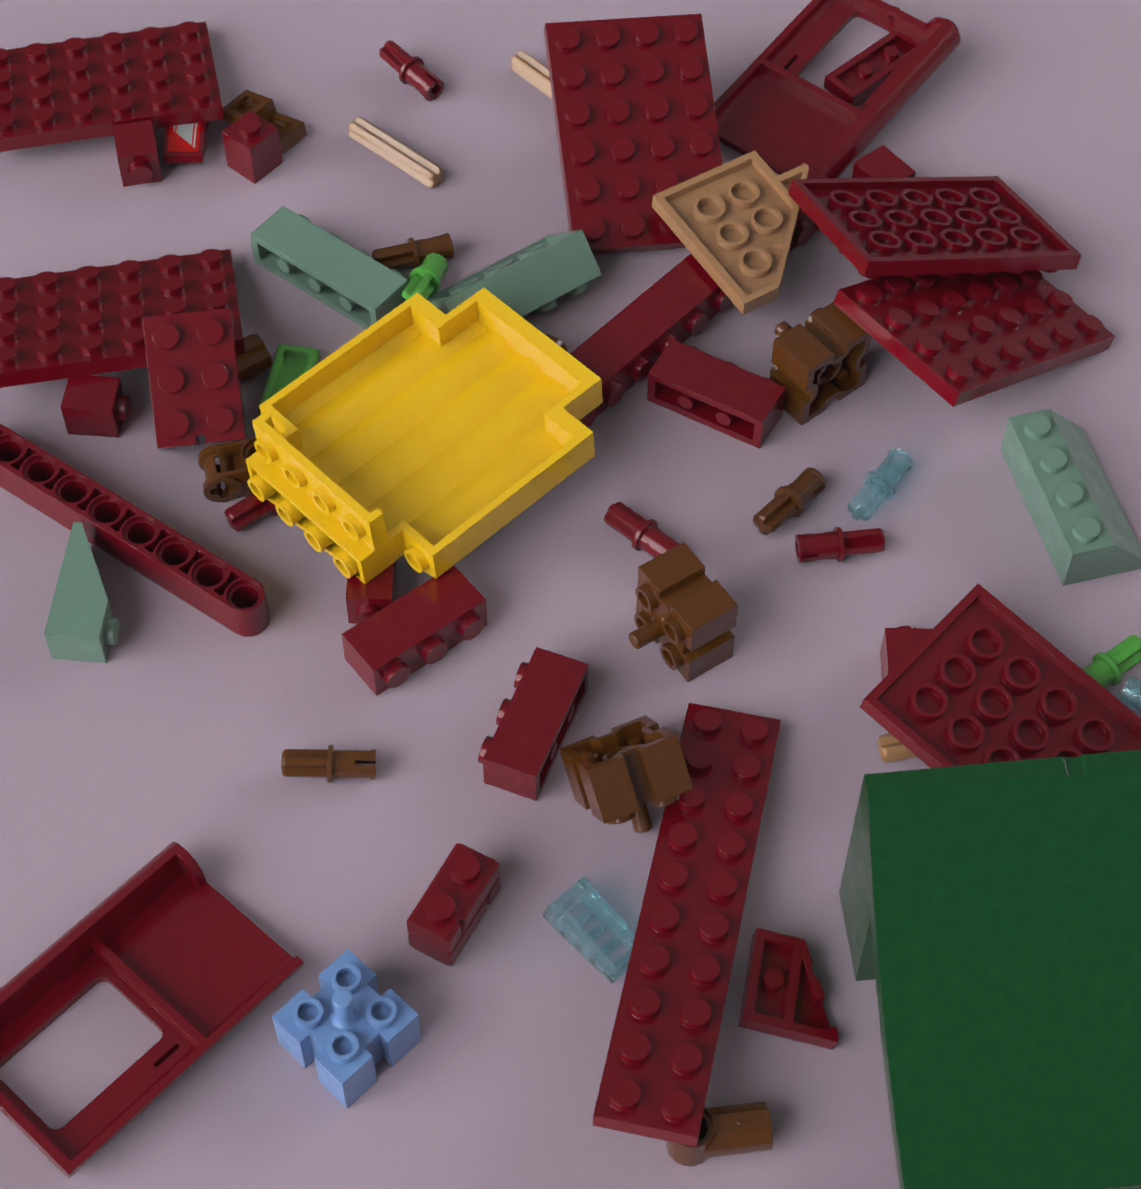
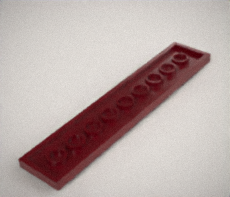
(688, 931)

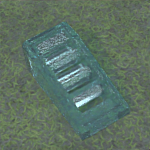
(570, 929)

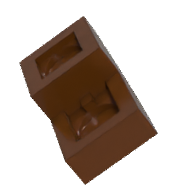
(289, 129)

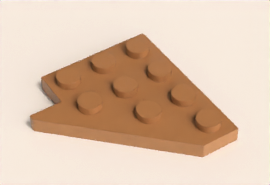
(736, 225)

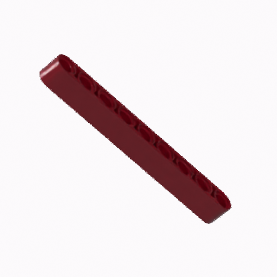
(133, 536)

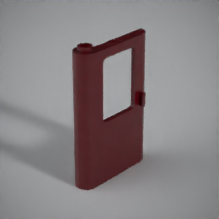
(799, 122)
(176, 958)

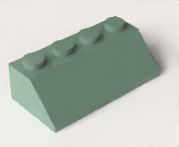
(530, 276)
(1069, 497)

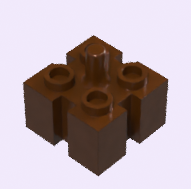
(818, 361)
(683, 613)
(626, 771)

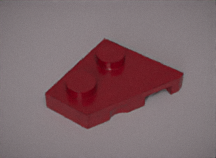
(783, 992)

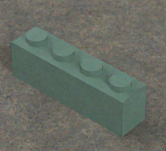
(327, 267)

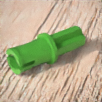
(426, 277)
(1110, 666)

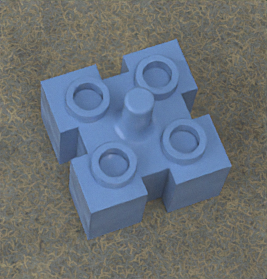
(347, 1028)

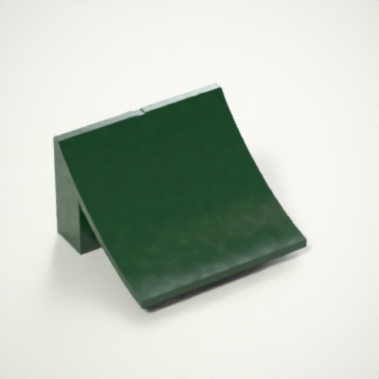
(1005, 968)

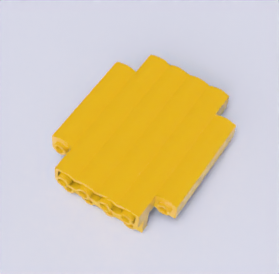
(423, 435)

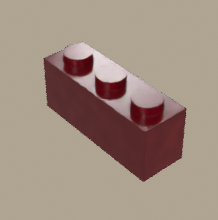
(716, 393)
(415, 630)
(534, 723)

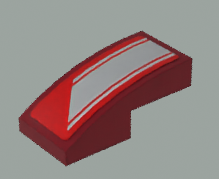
(185, 143)

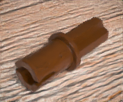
(414, 252)
(789, 501)
(328, 763)

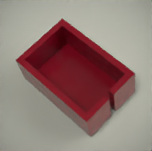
(194, 378)

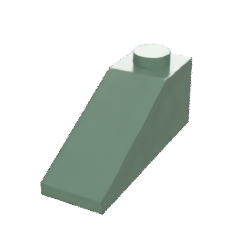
(80, 614)

